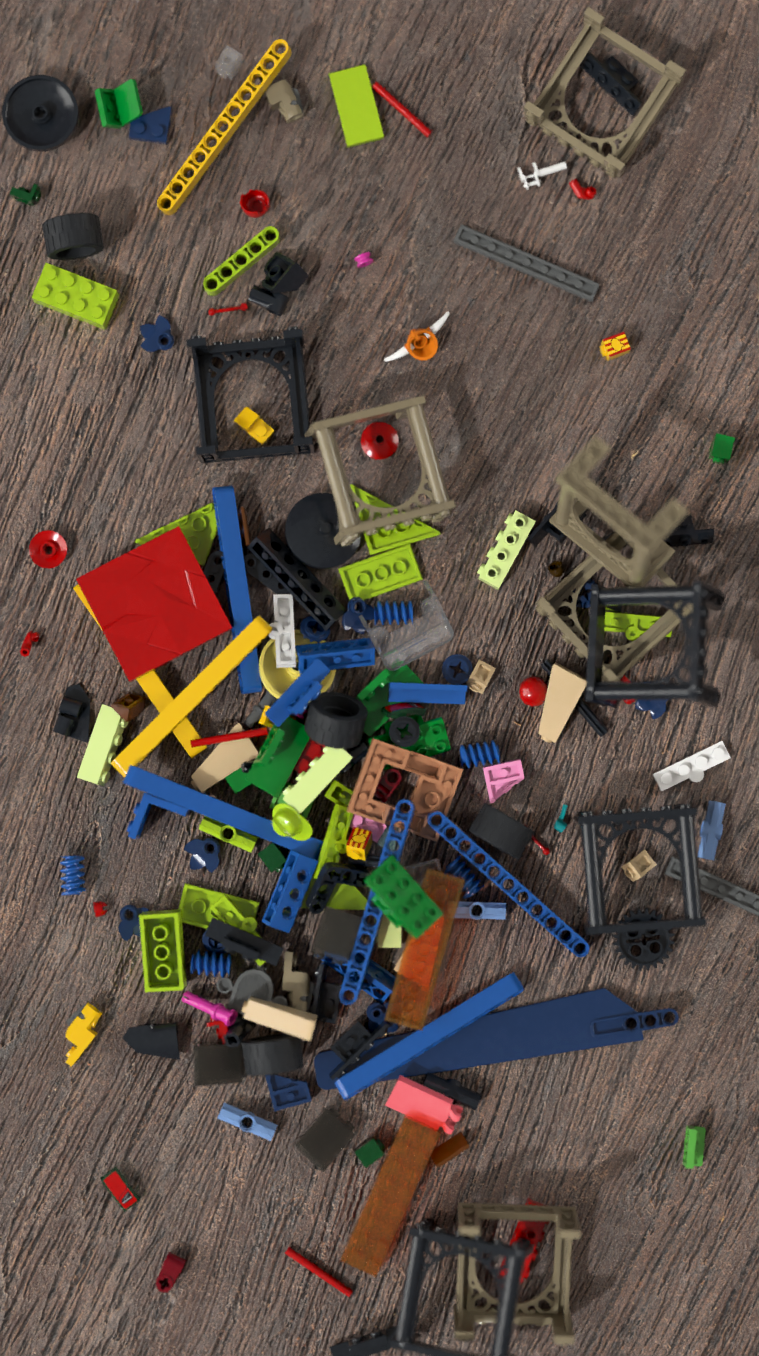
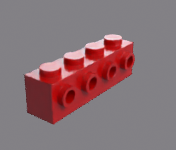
(528, 1230)

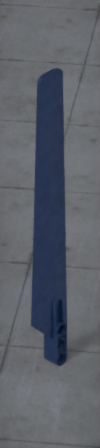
(519, 1033)

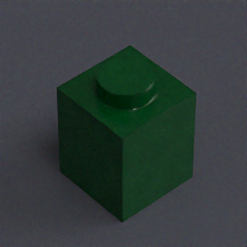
(273, 858)
(370, 1151)

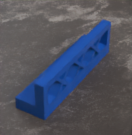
(336, 656)
(426, 693)
(375, 975)

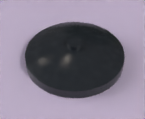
(40, 113)
(312, 531)

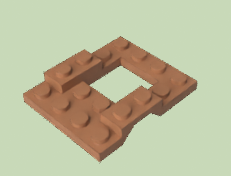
(432, 791)

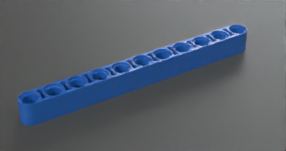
(235, 581)
(217, 810)
(516, 887)
(371, 909)
(429, 1037)

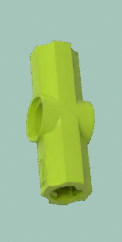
(240, 838)

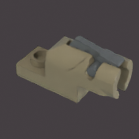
(284, 98)
(297, 983)

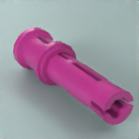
(216, 1011)

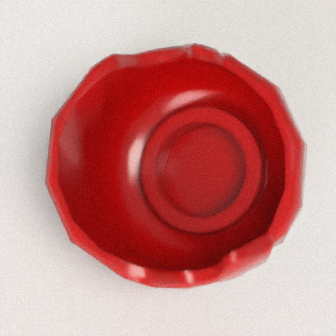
(255, 203)
(533, 691)

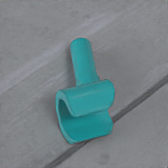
(559, 824)

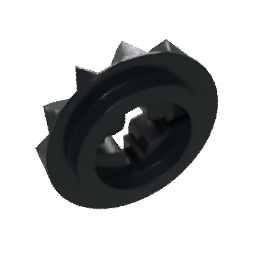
(401, 723)

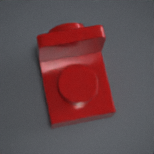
(222, 1030)

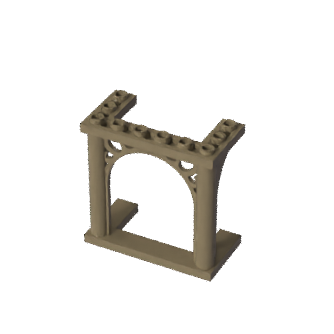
(538, 111)
(580, 493)
(349, 523)
(576, 579)
(558, 1314)

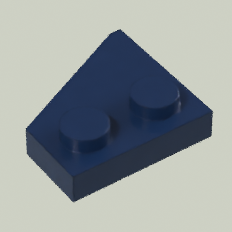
(152, 126)
(287, 1091)

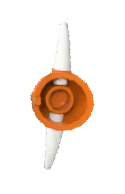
(421, 342)

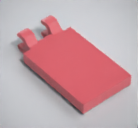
(424, 1105)

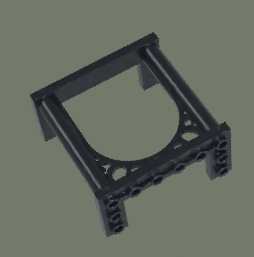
(202, 355)
(611, 599)
(590, 829)
(422, 1235)

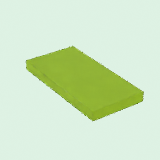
(356, 106)
(381, 573)
(196, 905)

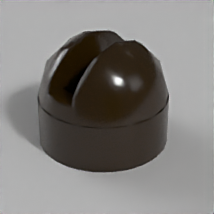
(556, 569)

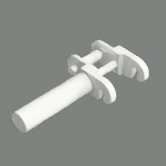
(539, 173)

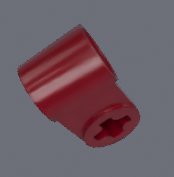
(386, 786)
(171, 1270)

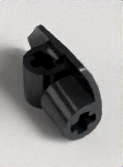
(74, 714)
(154, 1039)

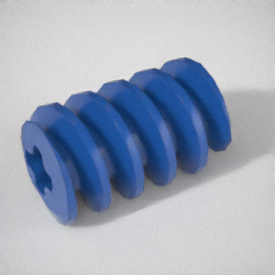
(393, 612)
(479, 754)
(72, 875)
(470, 886)
(210, 964)

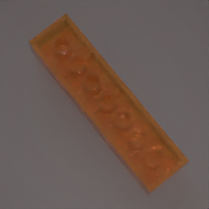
(424, 955)
(390, 1195)

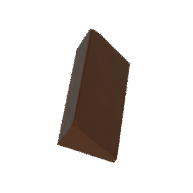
(243, 525)
(129, 706)
(449, 1149)

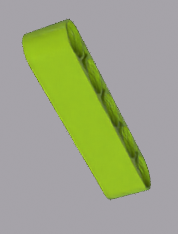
(245, 252)

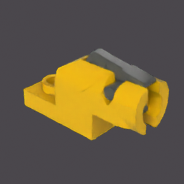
(81, 1031)

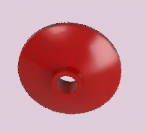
(379, 450)
(41, 542)

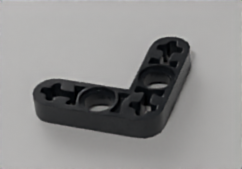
(331, 880)

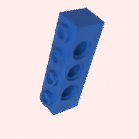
(281, 896)

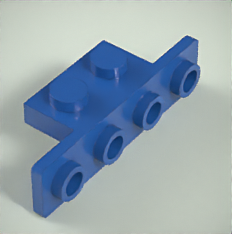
(299, 693)

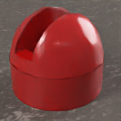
(98, 908)

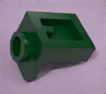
(23, 195)

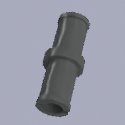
(255, 715)

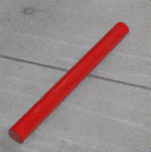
(402, 109)
(229, 737)
(318, 1271)

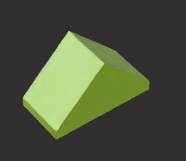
(339, 794)

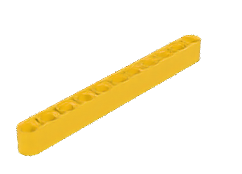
(224, 118)
(192, 695)
(160, 698)

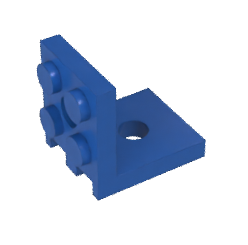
(142, 810)

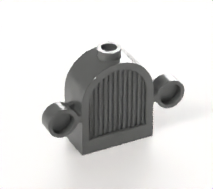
(253, 983)

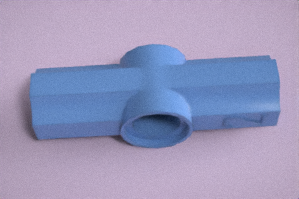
(711, 830)
(490, 910)
(259, 1127)

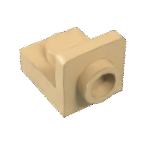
(480, 677)
(638, 866)

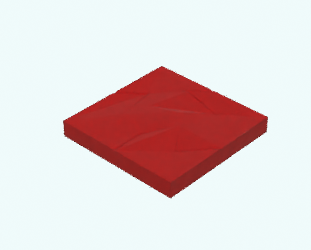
(154, 604)

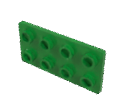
(375, 695)
(432, 737)
(278, 756)
(402, 898)

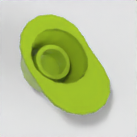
(290, 823)

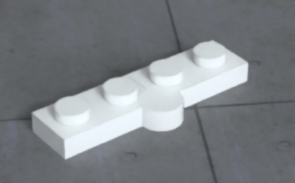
(283, 631)
(692, 766)

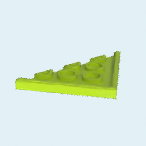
(197, 528)
(393, 538)
(342, 897)

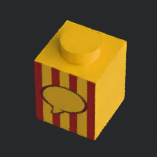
(615, 346)
(359, 843)

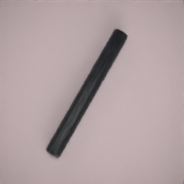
(582, 707)

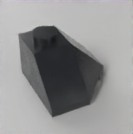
(283, 274)

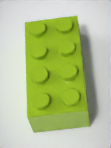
(75, 296)
(163, 950)

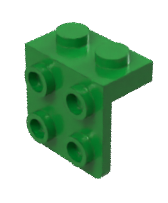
(119, 105)

